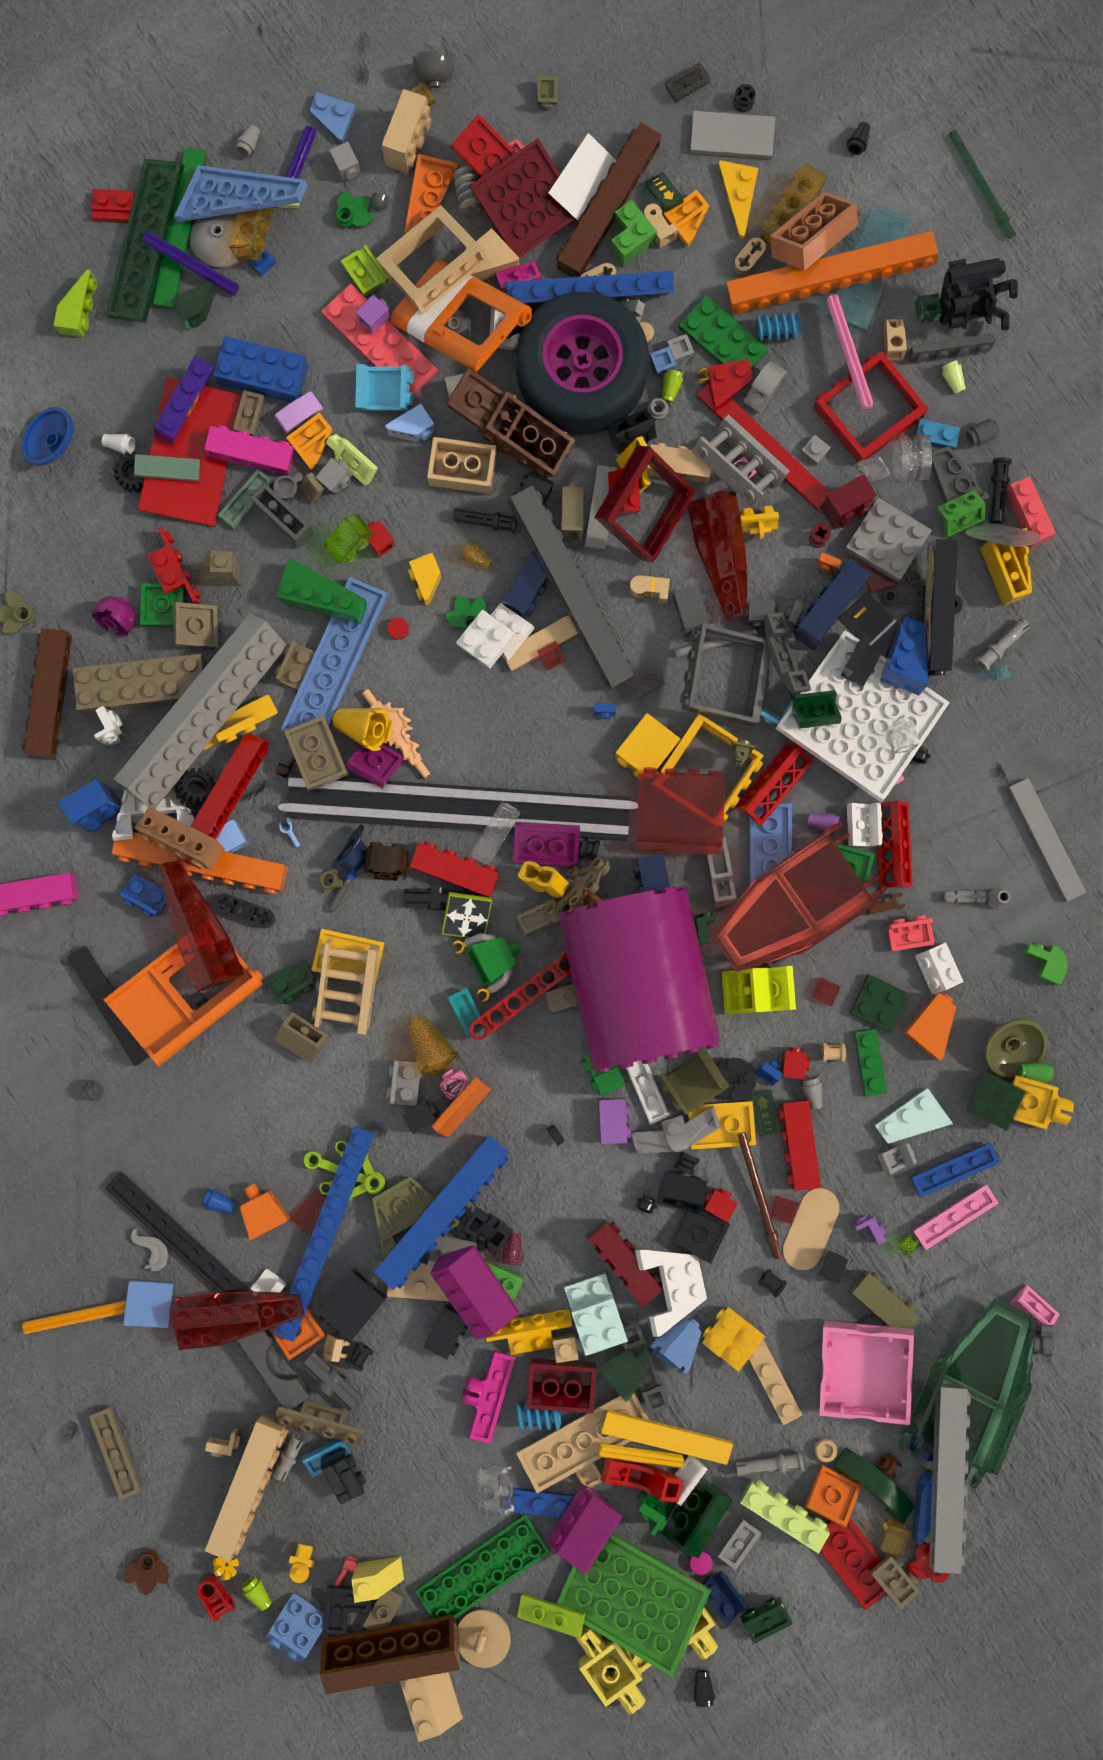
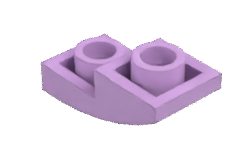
(298, 411)

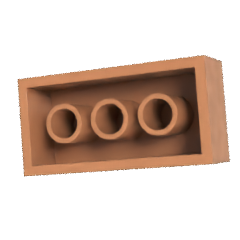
(814, 230)

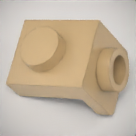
(223, 1447)

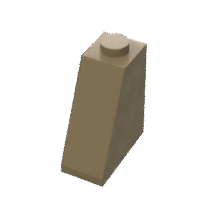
(572, 513)
(219, 569)

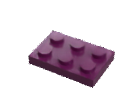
(546, 843)

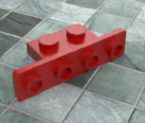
(169, 569)

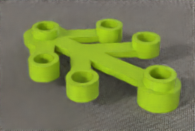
(365, 1179)

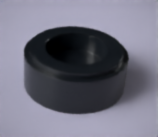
(555, 1134)

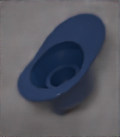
(353, 853)

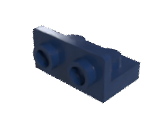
(723, 1600)

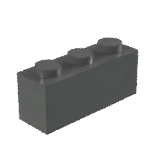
(282, 515)

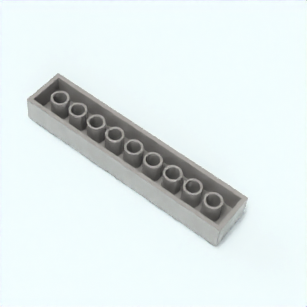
(201, 711)

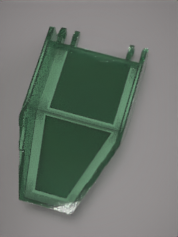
(996, 1368)

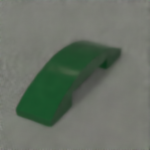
(876, 1483)

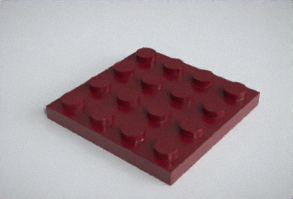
(519, 199)

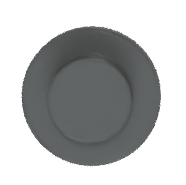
(92, 1090)

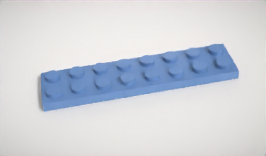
(335, 660)

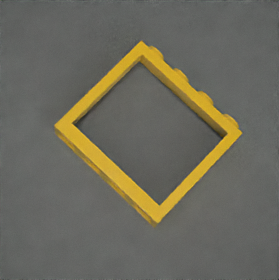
(726, 737)

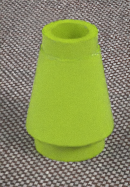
(671, 383)
(255, 1592)

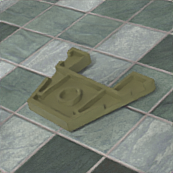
(399, 1209)

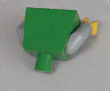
(490, 959)

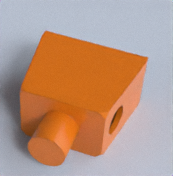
(262, 1212)

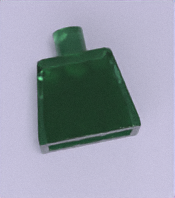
(627, 1372)

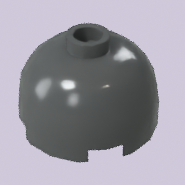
(433, 67)

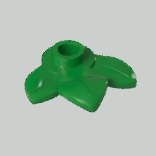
(355, 208)
(465, 611)

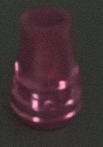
(513, 1250)

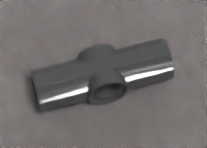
(331, 1381)

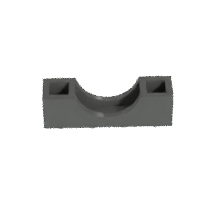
(288, 1390)

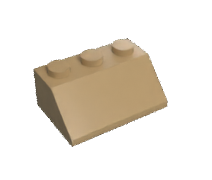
(431, 1704)

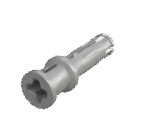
(996, 650)
(780, 1464)

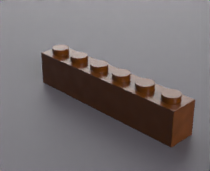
(47, 693)

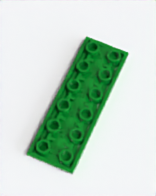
(483, 1569)

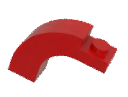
(644, 1477)

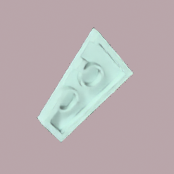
(912, 1118)

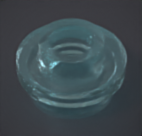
(1002, 672)

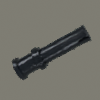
(1000, 480)
(496, 524)

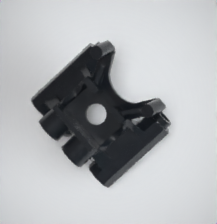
(965, 284)

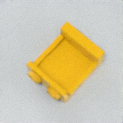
(646, 745)

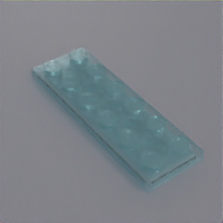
(861, 299)

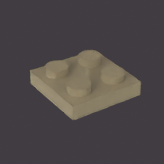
(195, 625)

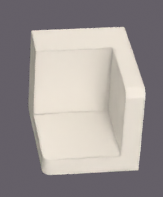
(269, 1282)

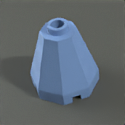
(678, 1345)

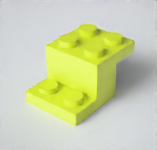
(758, 990)

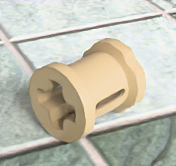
(833, 1052)

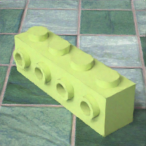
(784, 1515)

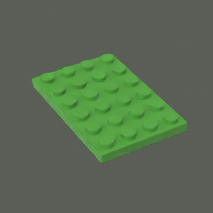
(638, 1603)

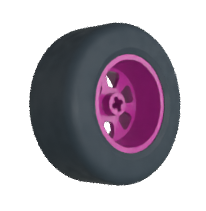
(605, 325)

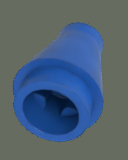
(218, 1202)

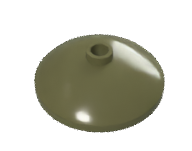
(1027, 1046)

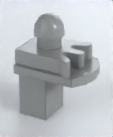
(635, 307)

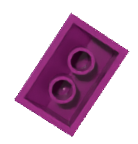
(584, 1528)

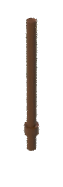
(771, 1234)

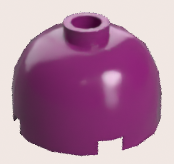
(114, 613)

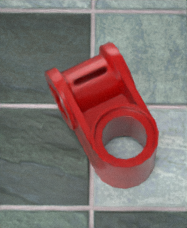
(216, 1601)

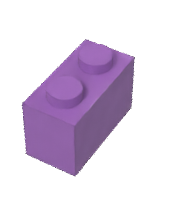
(613, 1121)

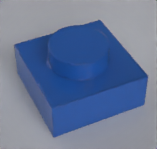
(604, 711)

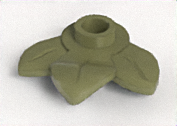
(12, 613)

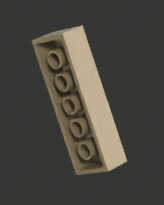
(135, 683)

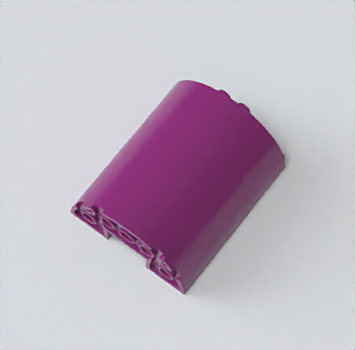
(639, 978)

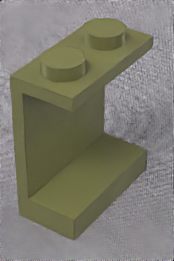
(694, 1082)

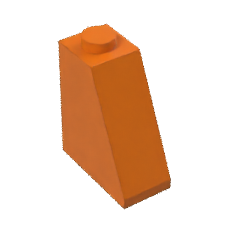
(932, 1025)

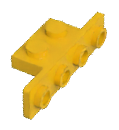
(244, 720)
(533, 1331)

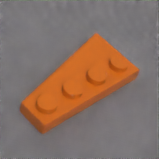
(429, 187)

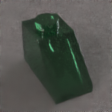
(195, 305)

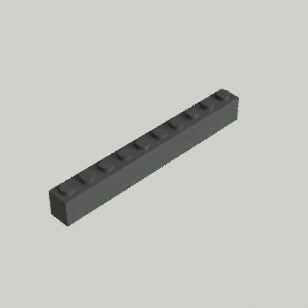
(570, 587)

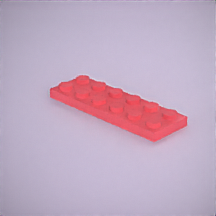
(383, 348)

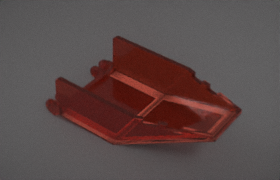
(795, 904)

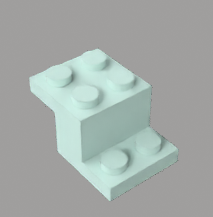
(595, 1314)

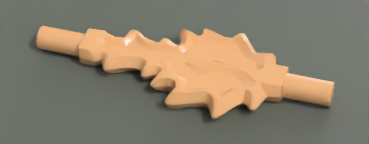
(398, 734)

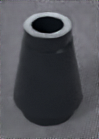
(858, 140)
(703, 1689)

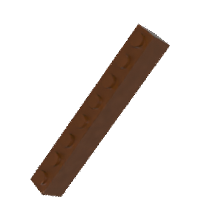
(610, 197)

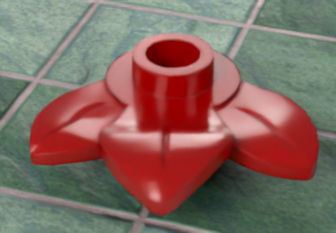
(921, 1568)

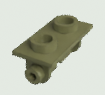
(741, 750)

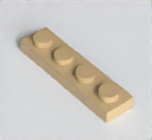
(774, 1384)

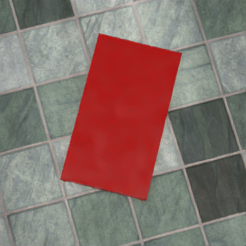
(184, 499)

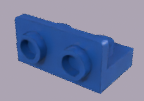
(144, 894)

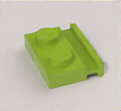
(364, 271)

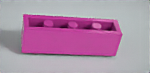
(249, 450)
(38, 893)

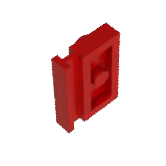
(111, 205)

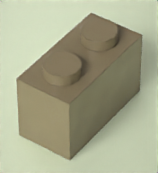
(301, 1037)

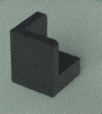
(832, 1266)

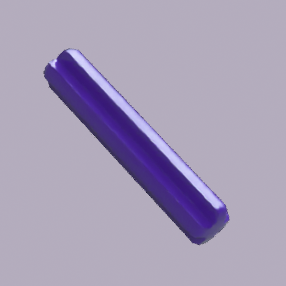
(301, 152)

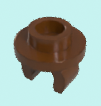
(887, 1463)

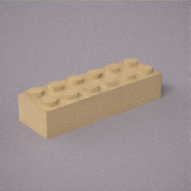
(245, 1489)

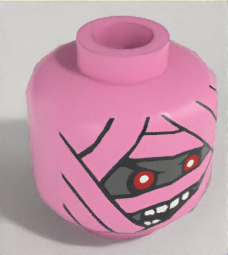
(453, 1084)

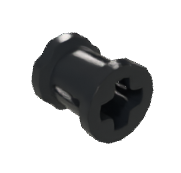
(772, 1283)
(359, 1356)

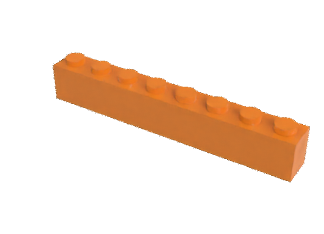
(229, 866)

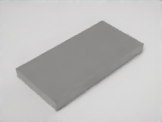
(732, 135)

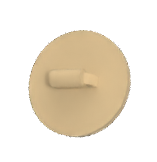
(483, 1638)

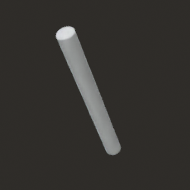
(710, 644)

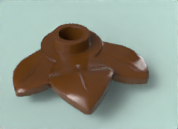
(145, 1573)

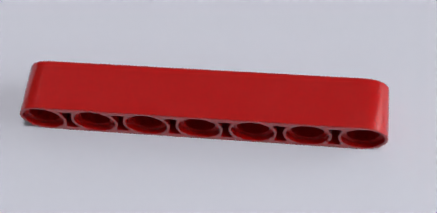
(230, 786)
(523, 999)

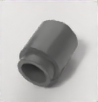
(982, 432)

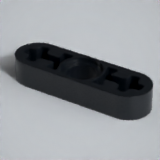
(227, 910)

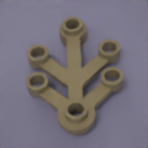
(577, 888)

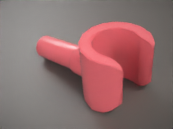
(349, 1565)

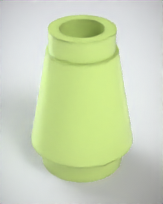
(954, 376)

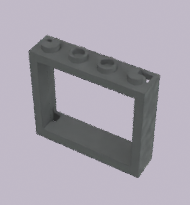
(757, 678)

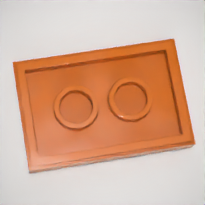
(461, 1107)

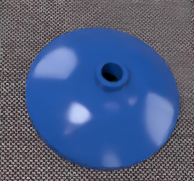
(47, 436)

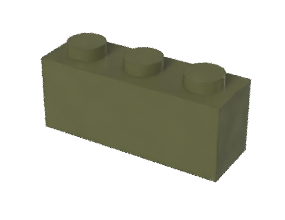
(884, 1301)

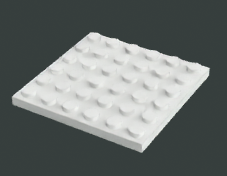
(859, 743)

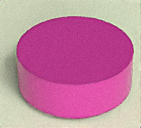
(702, 1564)

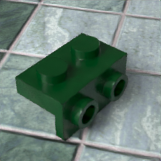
(816, 709)
(700, 924)
(766, 1619)

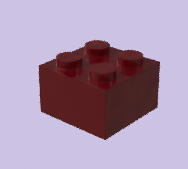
(848, 501)

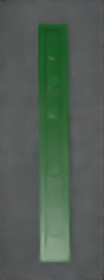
(178, 235)

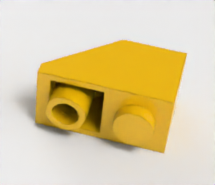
(427, 576)

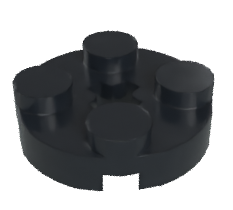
(746, 1076)

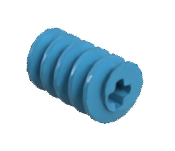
(778, 326)
(538, 1417)

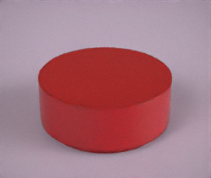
(398, 628)

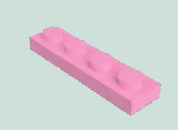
(955, 1216)

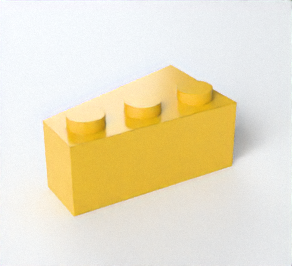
(1008, 570)

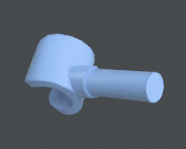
(290, 833)

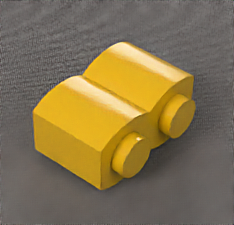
(543, 879)

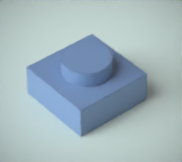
(662, 360)

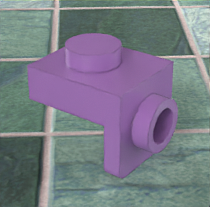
(875, 1229)

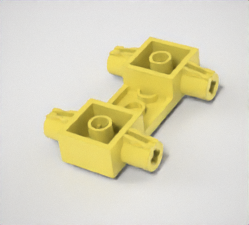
(628, 1667)

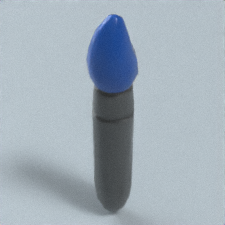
(341, 891)

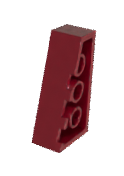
(624, 1262)

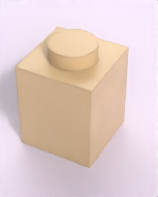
(565, 1348)

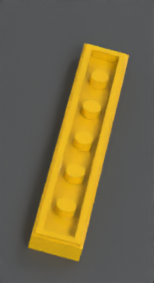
(666, 1437)

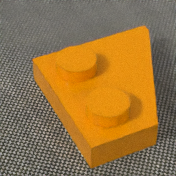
(688, 216)
(311, 440)

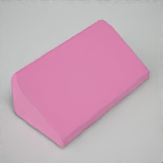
(1034, 1306)

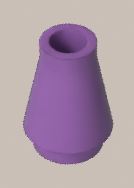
(822, 820)

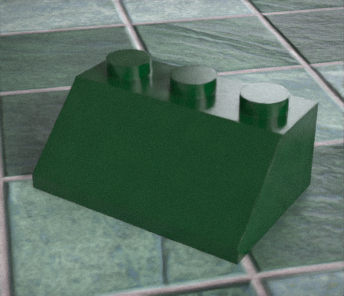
(694, 1521)

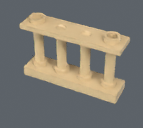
(366, 979)

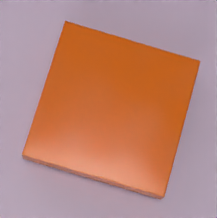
(308, 1334)
(832, 1496)

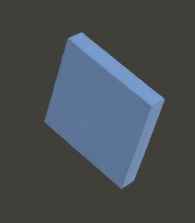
(148, 1303)

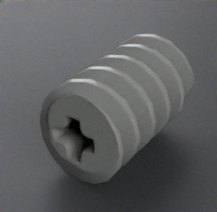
(467, 202)

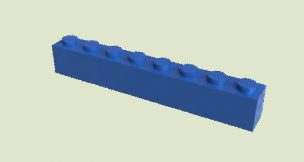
(608, 285)
(441, 1212)

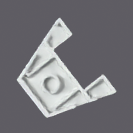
(133, 808)
(681, 1286)

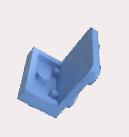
(296, 1628)

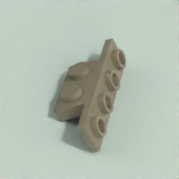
(320, 1420)

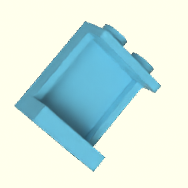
(383, 388)

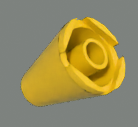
(364, 725)

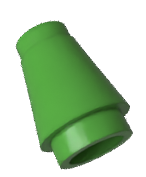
(1038, 1071)

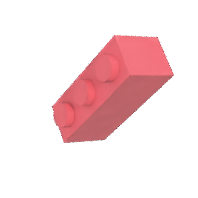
(1029, 509)

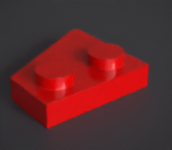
(728, 379)

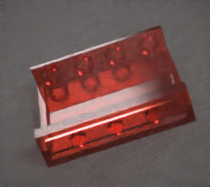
(681, 811)

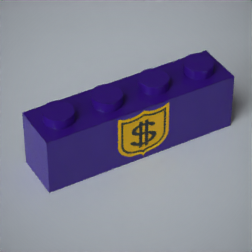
(183, 400)

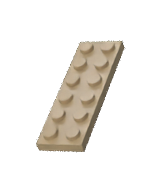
(574, 1444)

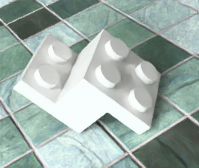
(495, 635)

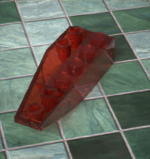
(722, 549)
(198, 931)
(230, 1316)

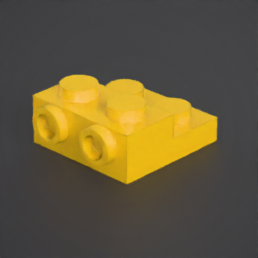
(732, 1338)

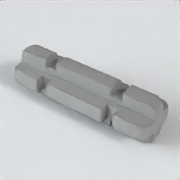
(964, 896)

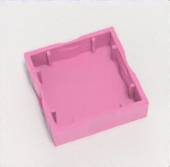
(867, 1372)

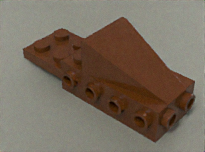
(511, 424)

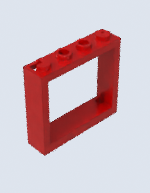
(843, 433)

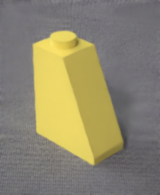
(376, 1578)

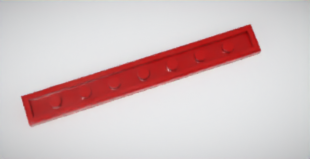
(798, 478)

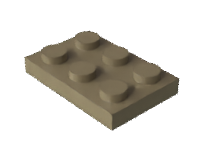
(316, 753)

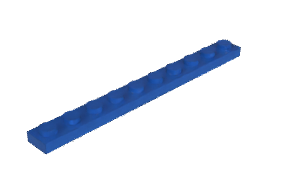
(327, 1225)

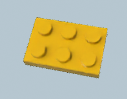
(345, 942)
(733, 1119)

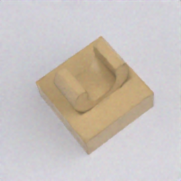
(333, 1348)

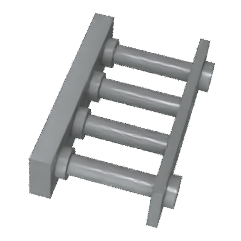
(747, 447)

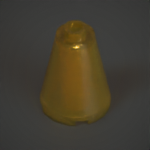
(430, 1047)

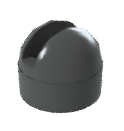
(379, 201)

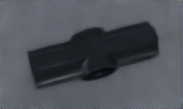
(432, 898)

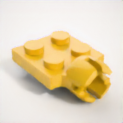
(1042, 1104)

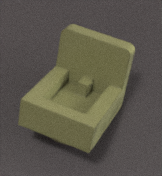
(547, 91)

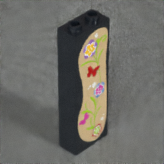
(940, 604)

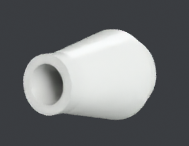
(119, 442)

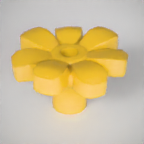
(225, 1567)

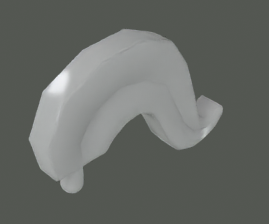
(158, 1249)

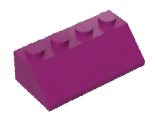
(474, 1291)

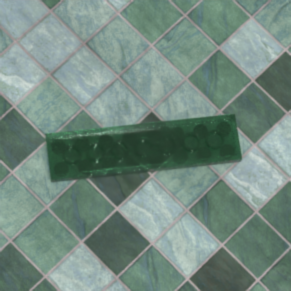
(139, 262)

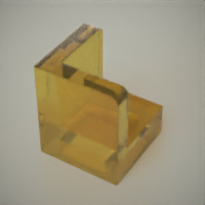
(895, 1538)

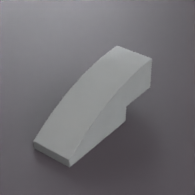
(721, 878)

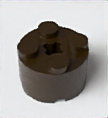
(386, 861)

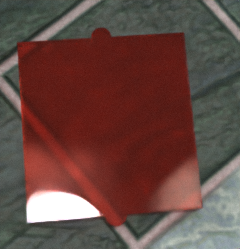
(309, 1211)

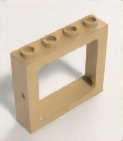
(447, 278)

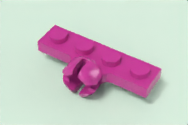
(488, 1395)

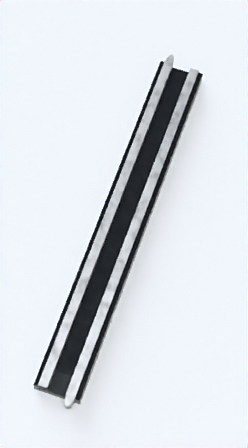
(455, 806)

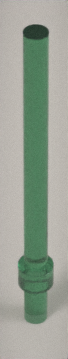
(1001, 217)

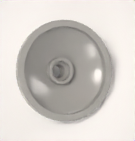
(210, 247)

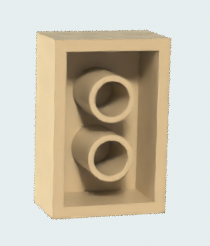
(406, 131)
(462, 465)

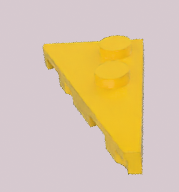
(739, 184)

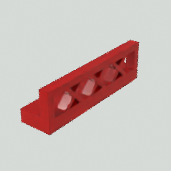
(769, 778)
(898, 844)

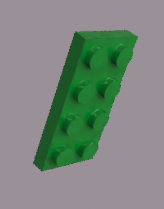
(721, 334)

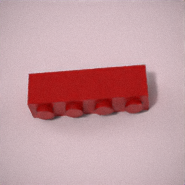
(454, 870)
(800, 1145)

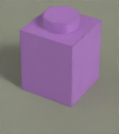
(373, 314)

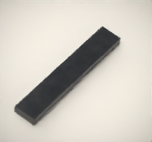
(99, 989)

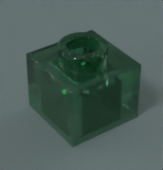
(929, 303)

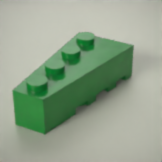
(316, 593)

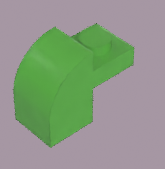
(1052, 965)

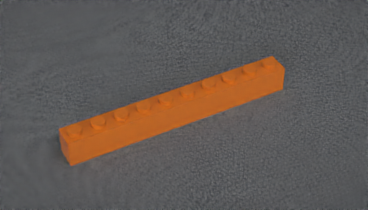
(832, 273)

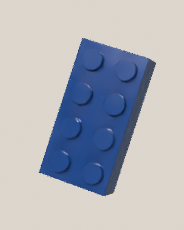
(260, 369)

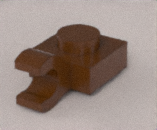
(885, 906)

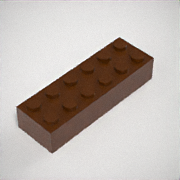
(389, 1654)

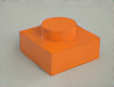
(828, 563)

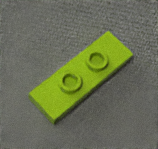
(551, 1615)

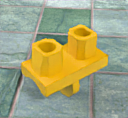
(759, 523)
(299, 1571)

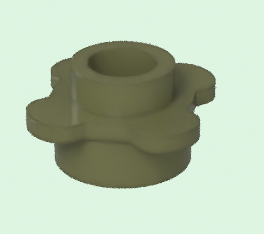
(326, 876)

